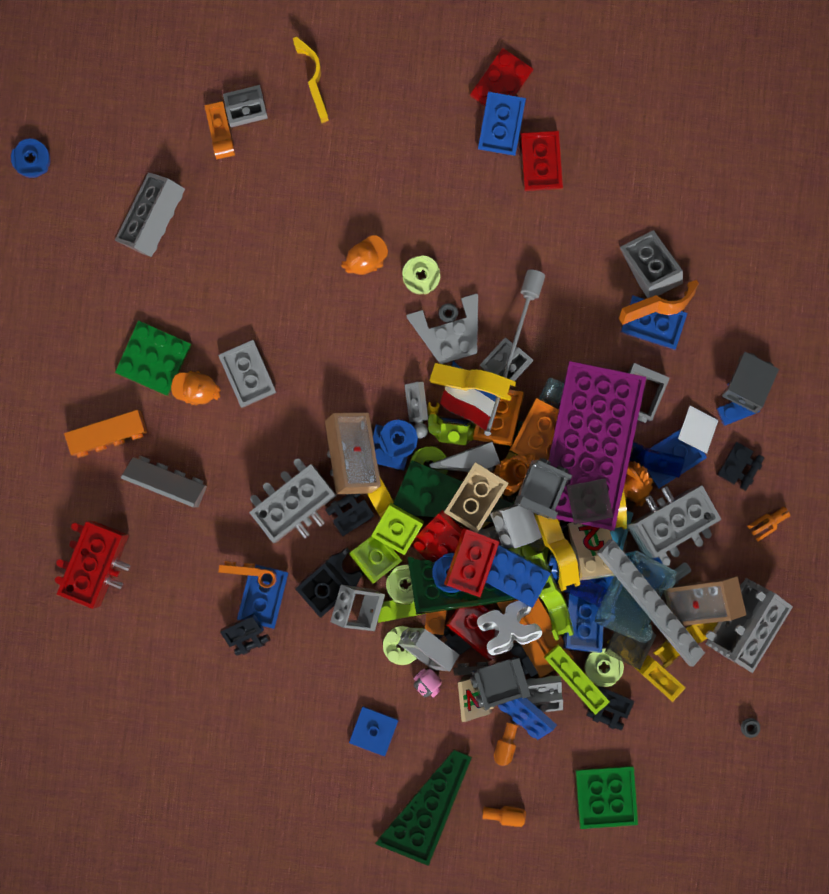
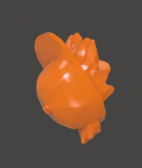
(366, 256)
(194, 388)
(514, 472)
(637, 483)

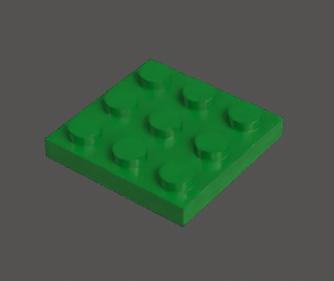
(153, 358)
(606, 797)

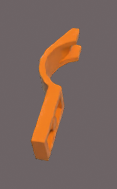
(658, 305)

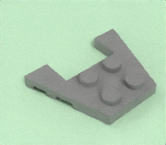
(452, 339)

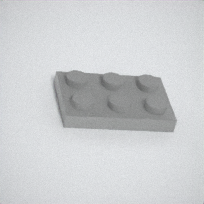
(247, 373)

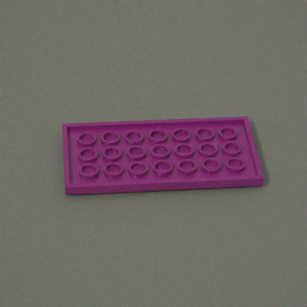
(596, 432)

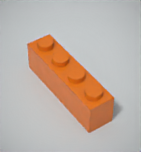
(105, 433)

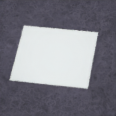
(698, 429)

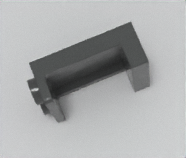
(751, 382)
(542, 488)
(499, 683)

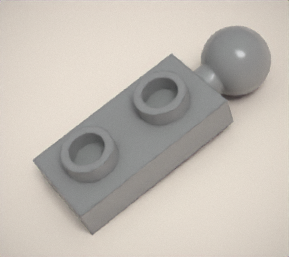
(417, 407)

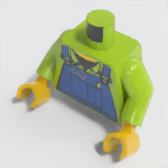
(449, 429)

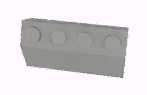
(150, 214)
(165, 482)

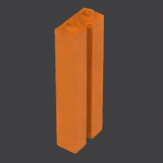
(539, 648)

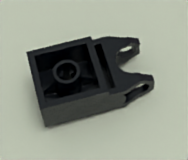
(332, 576)

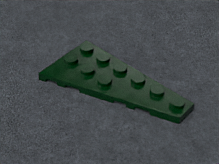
(430, 491)
(432, 599)
(422, 820)

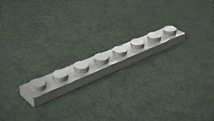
(650, 602)

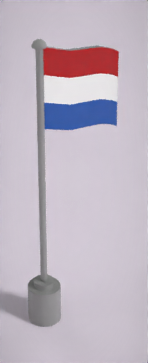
(477, 404)

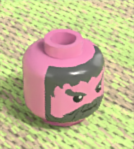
(427, 683)

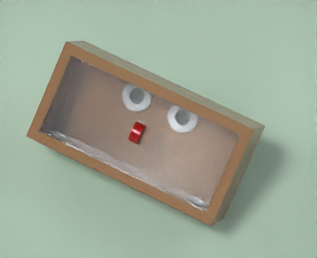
(352, 453)
(706, 601)

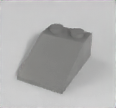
(652, 264)
(483, 455)

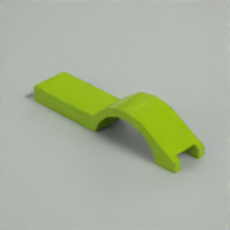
(553, 600)

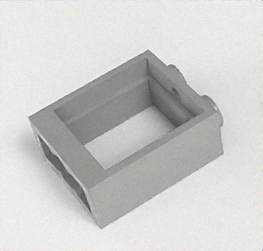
(654, 377)
(366, 619)
(428, 649)

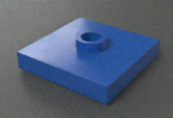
(373, 731)

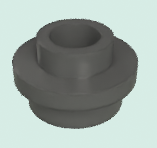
(452, 308)
(756, 727)

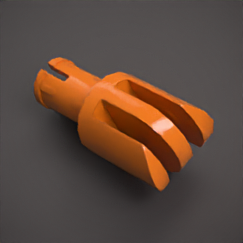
(770, 522)
(505, 747)
(506, 815)

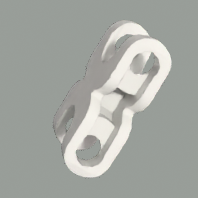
(508, 627)

